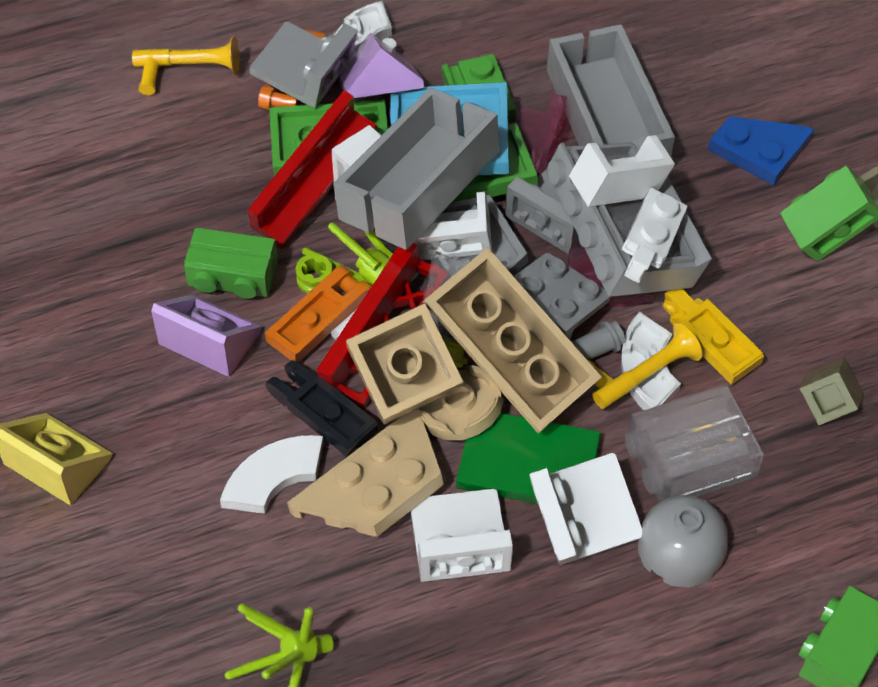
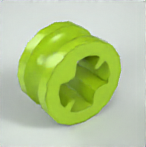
(308, 263)

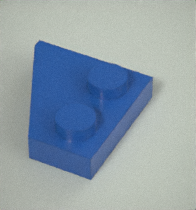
(760, 145)

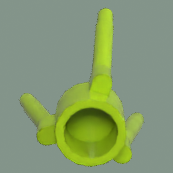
(369, 262)

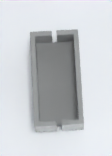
(609, 93)
(417, 168)

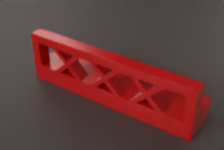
(305, 175)
(373, 311)

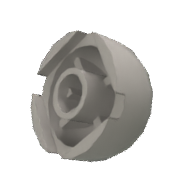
(683, 540)

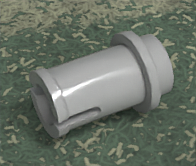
(601, 341)

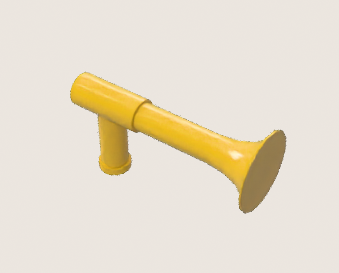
(152, 58)
(682, 345)

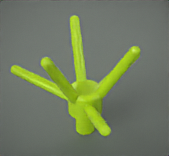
(295, 646)

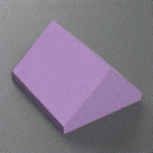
(378, 70)
(204, 332)

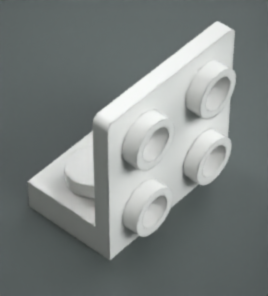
(586, 508)
(461, 535)

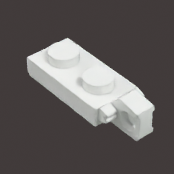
(652, 233)

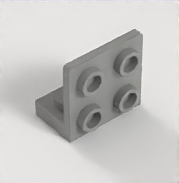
(303, 62)
(541, 212)
(562, 292)

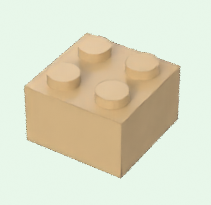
(404, 364)

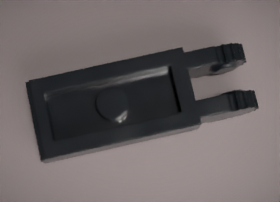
(324, 409)

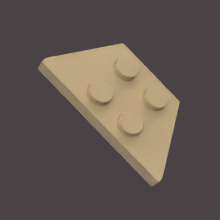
(375, 481)

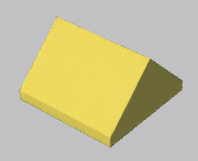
(52, 455)

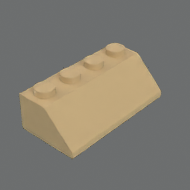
(512, 339)

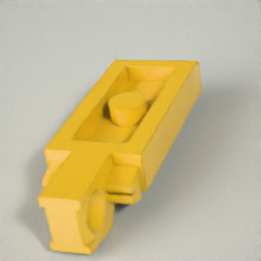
(719, 338)

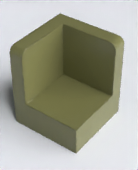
(831, 391)

